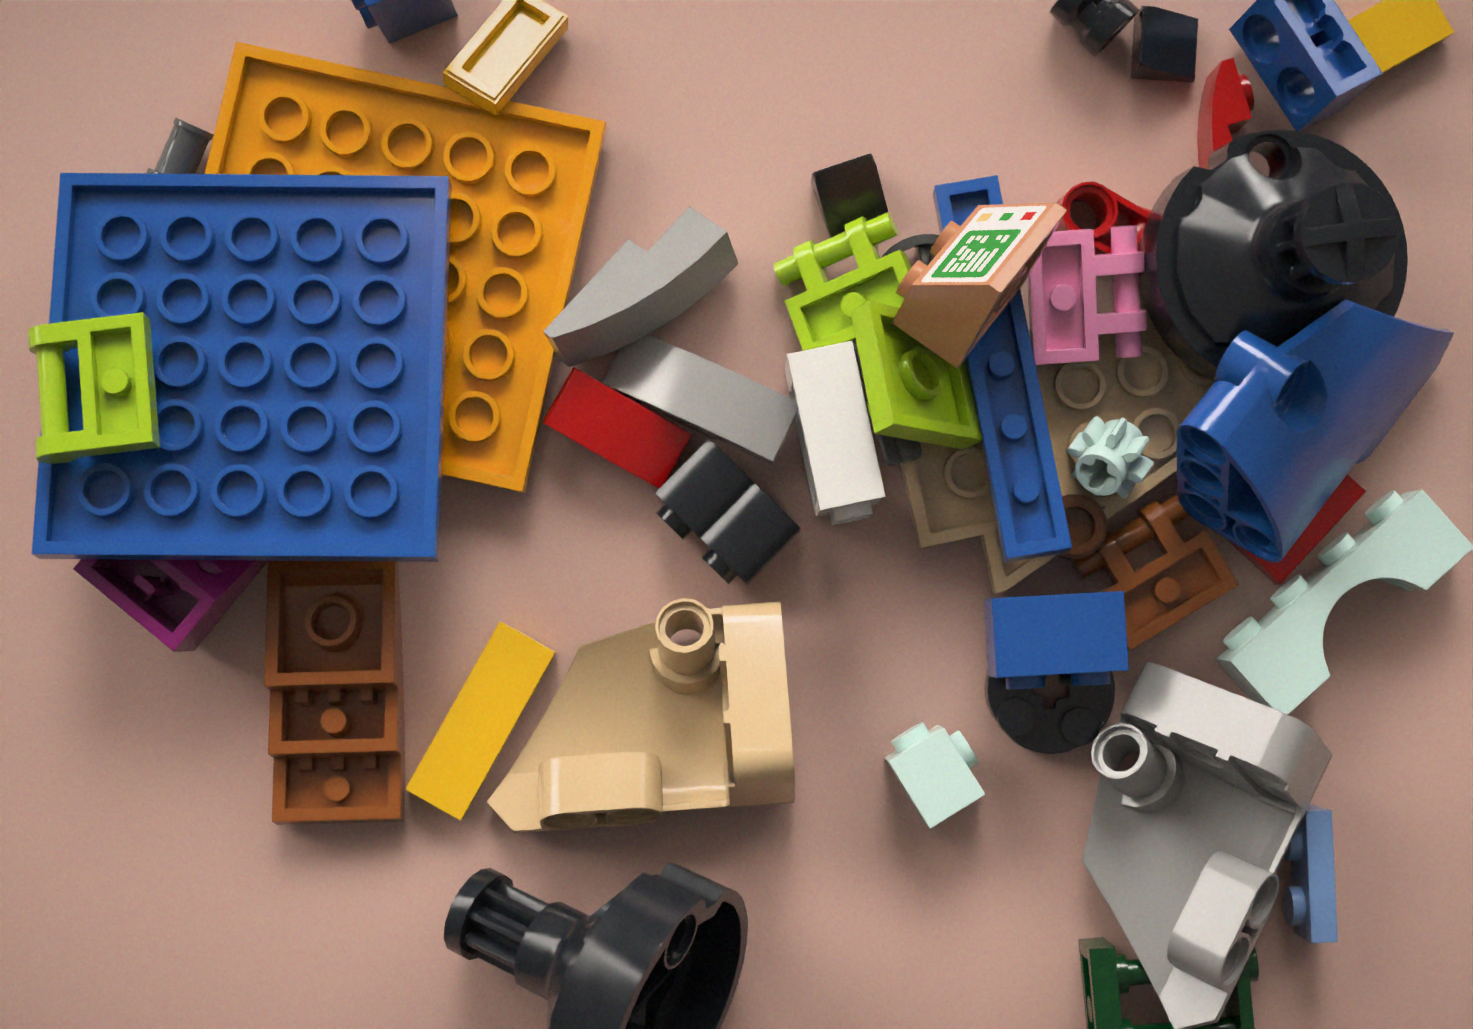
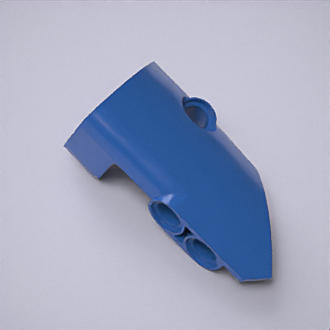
(1296, 420)

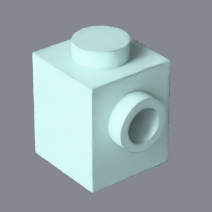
(935, 771)

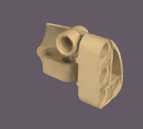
(660, 725)

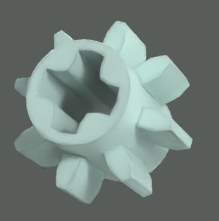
(1110, 457)

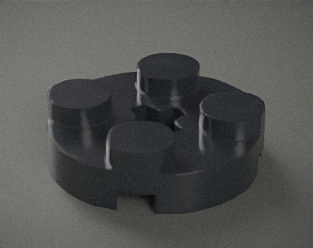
(1053, 730)

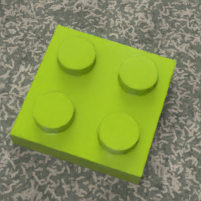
(910, 386)

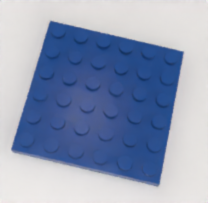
(286, 361)

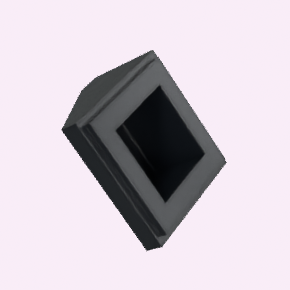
(1164, 45)
(848, 193)

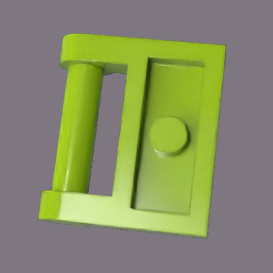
(114, 384)

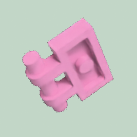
(1065, 297)

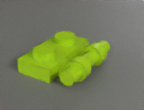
(823, 311)

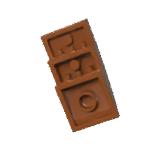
(335, 691)

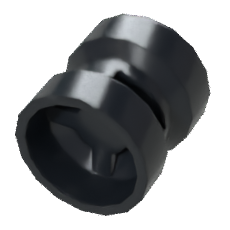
(1095, 19)

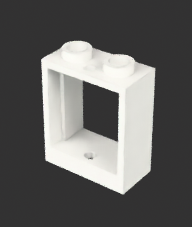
(834, 432)

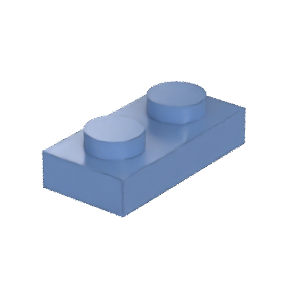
(1312, 897)

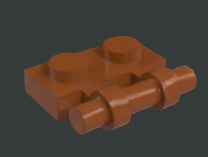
(1170, 585)

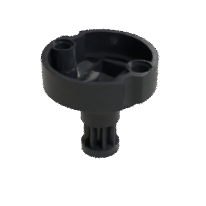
(1269, 250)
(645, 960)

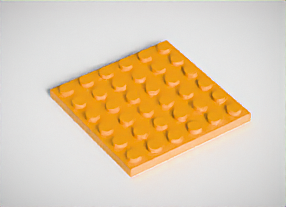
(514, 221)

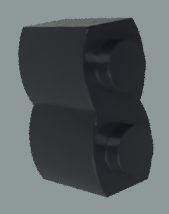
(726, 513)

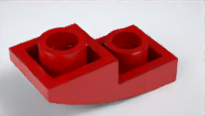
(1223, 108)
(616, 428)

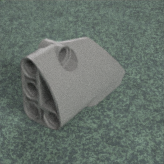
(1197, 830)

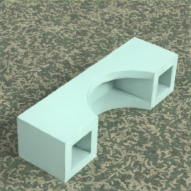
(1282, 653)

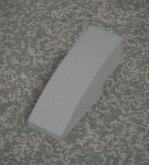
(643, 289)
(704, 396)

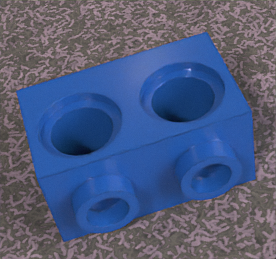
(1305, 56)

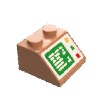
(973, 275)

